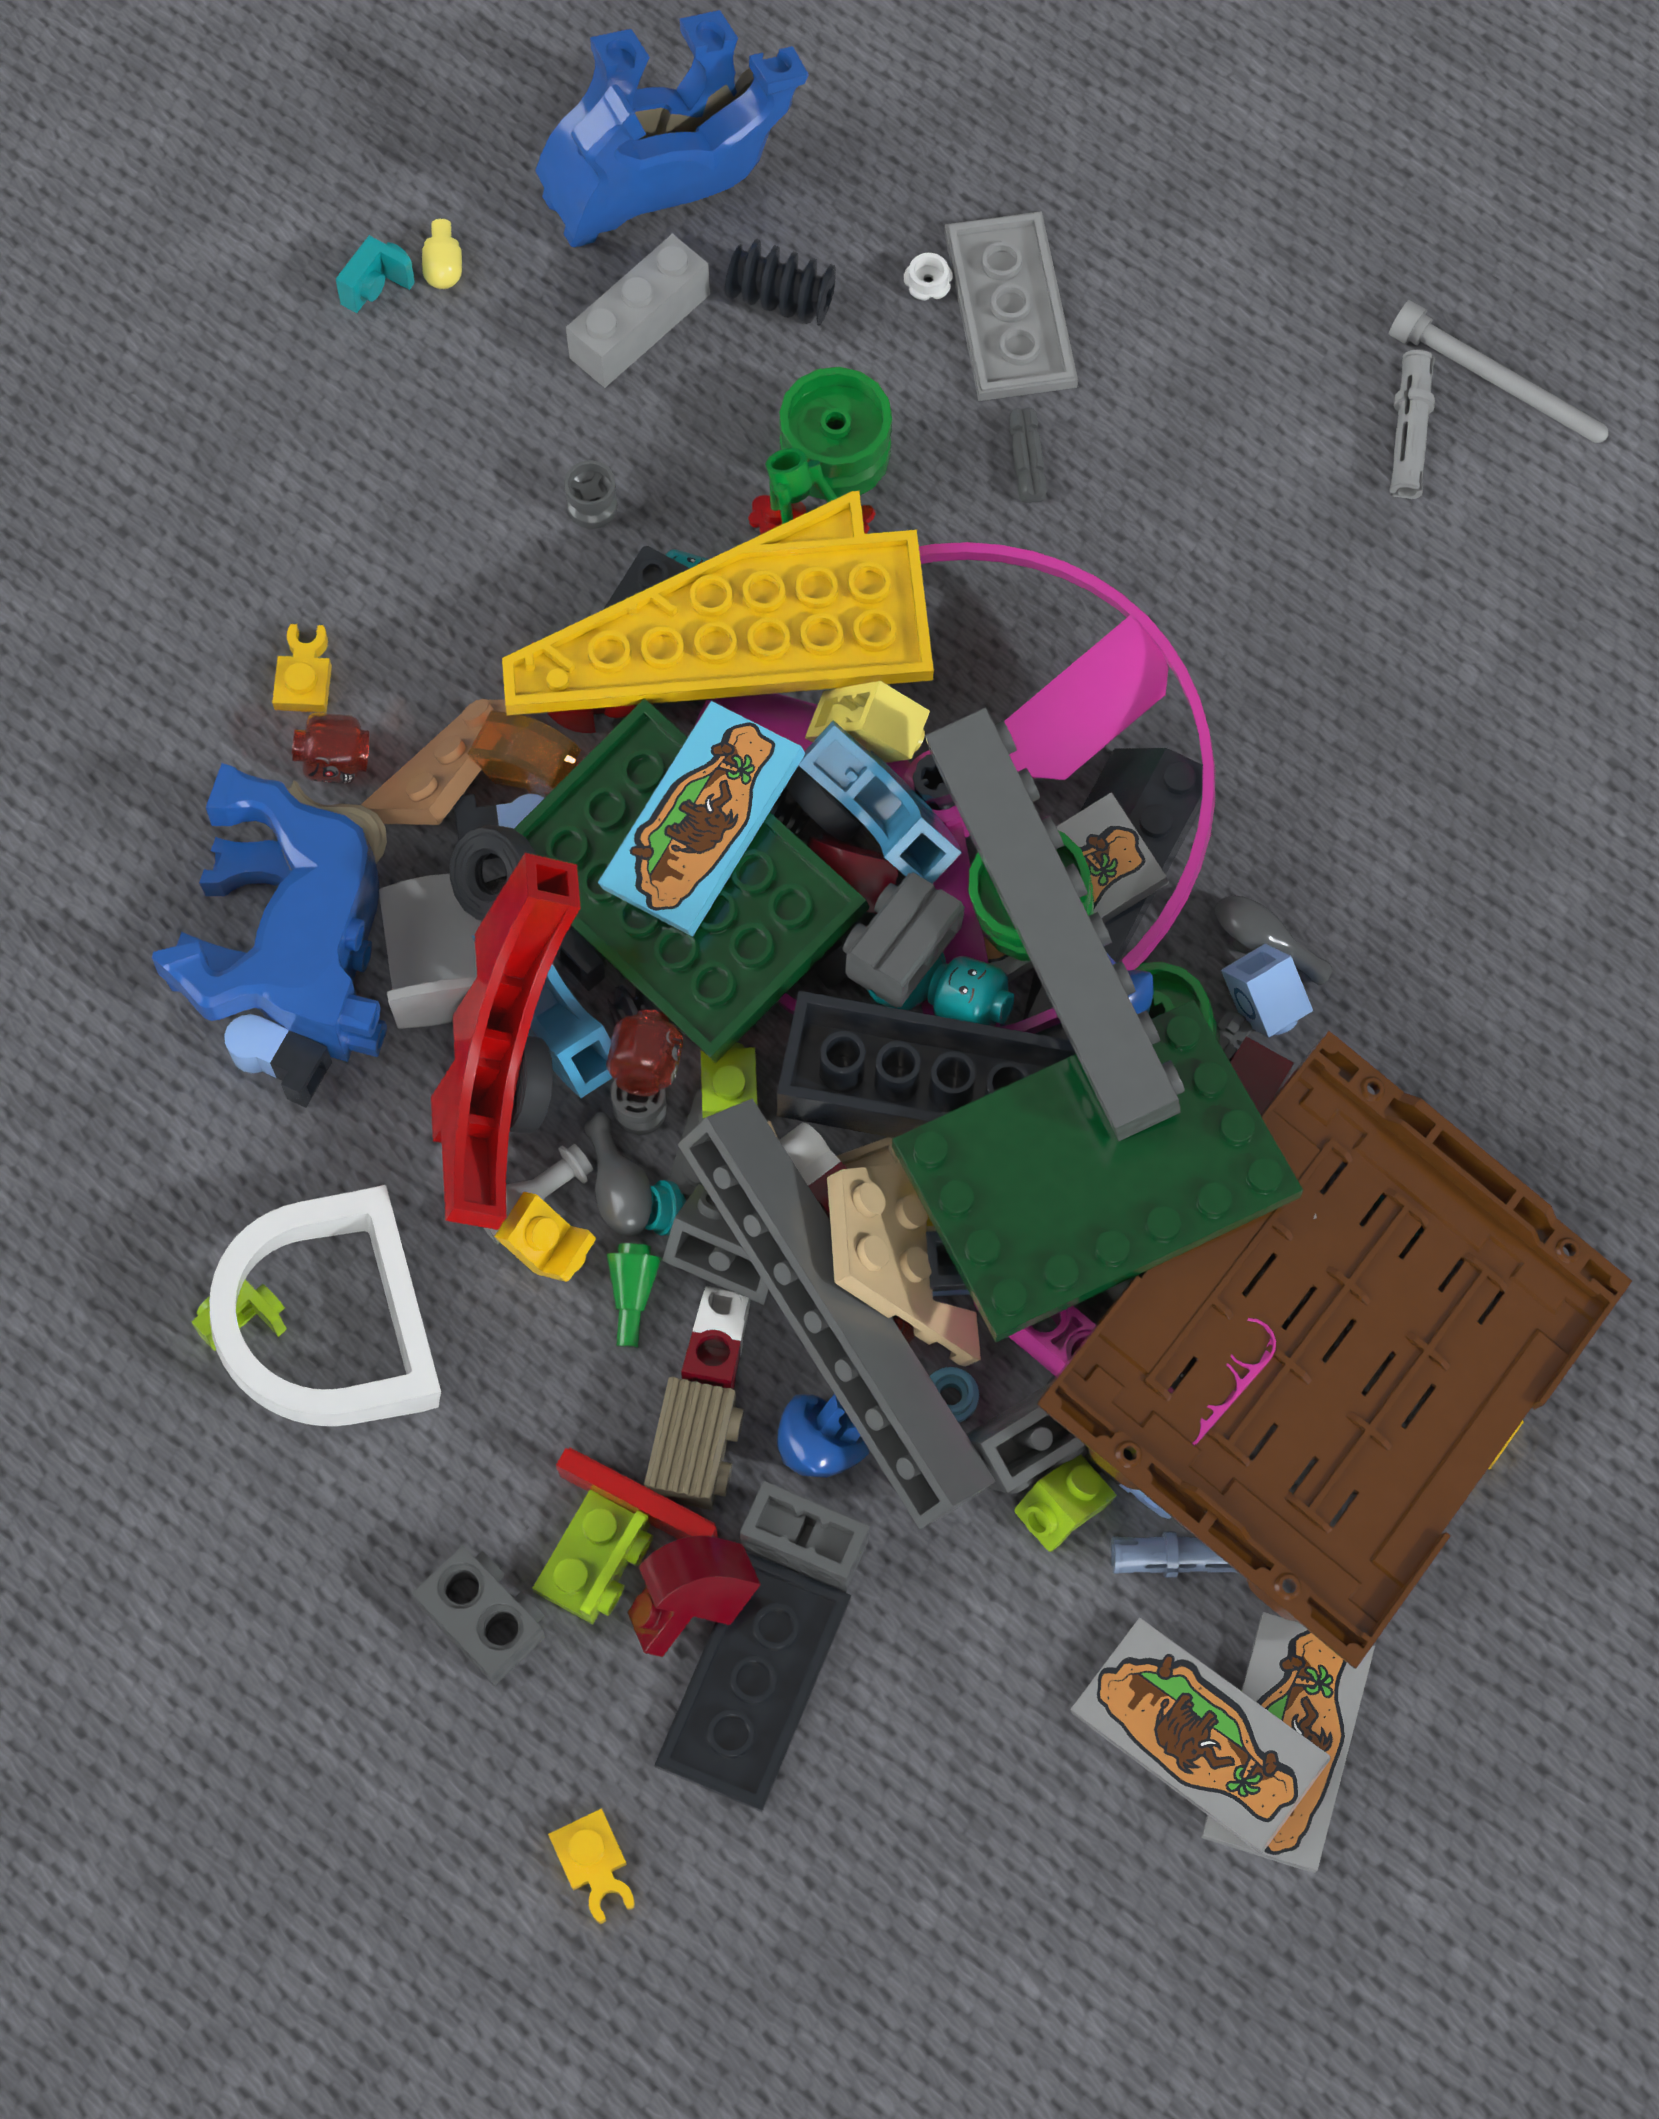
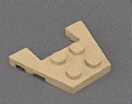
(884, 1256)

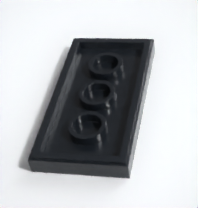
(754, 1686)

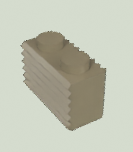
(693, 1442)

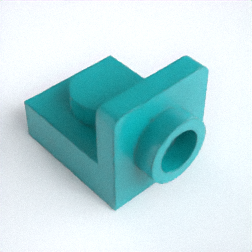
(366, 272)

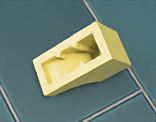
(874, 717)

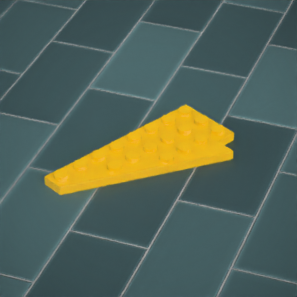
(769, 617)

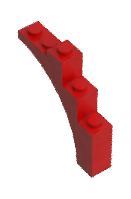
(491, 1031)

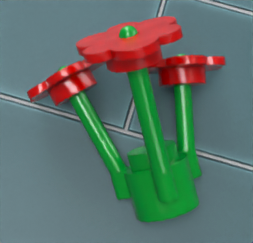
(790, 484)

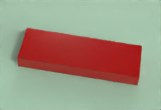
(633, 1496)

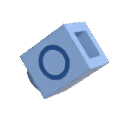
(1267, 990)

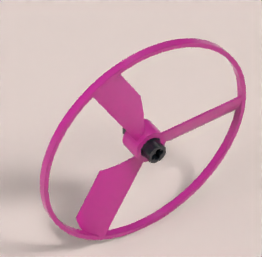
(1051, 734)

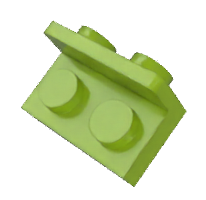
(593, 1556)

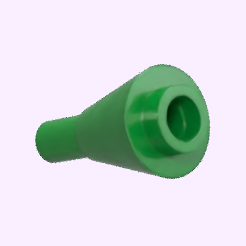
(632, 1279)

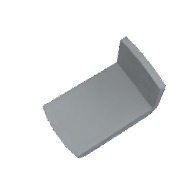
(427, 950)

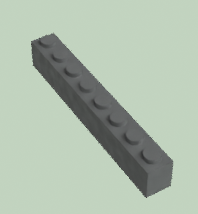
(1053, 924)
(848, 1340)

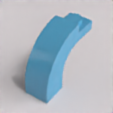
(883, 802)
(573, 1037)

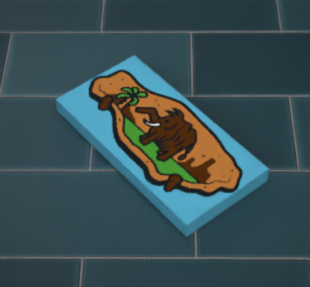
(701, 818)

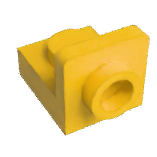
(544, 1239)

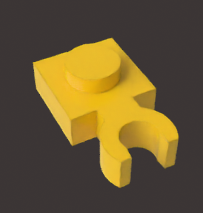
(303, 679)
(590, 1856)

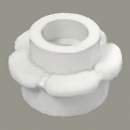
(928, 266)

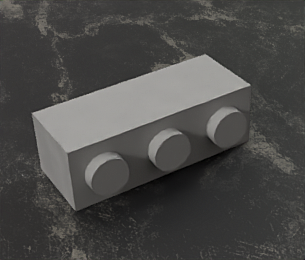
(638, 310)

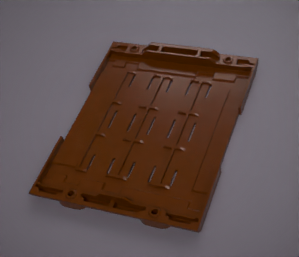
(1405, 1479)

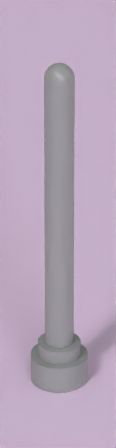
(1415, 326)

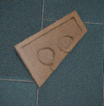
(436, 775)

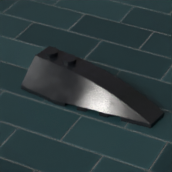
(1162, 800)

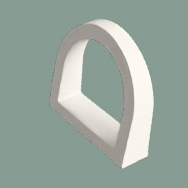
(311, 1219)

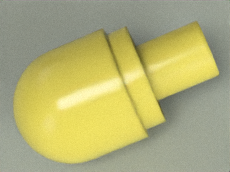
(441, 256)

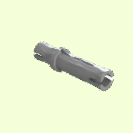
(1413, 405)

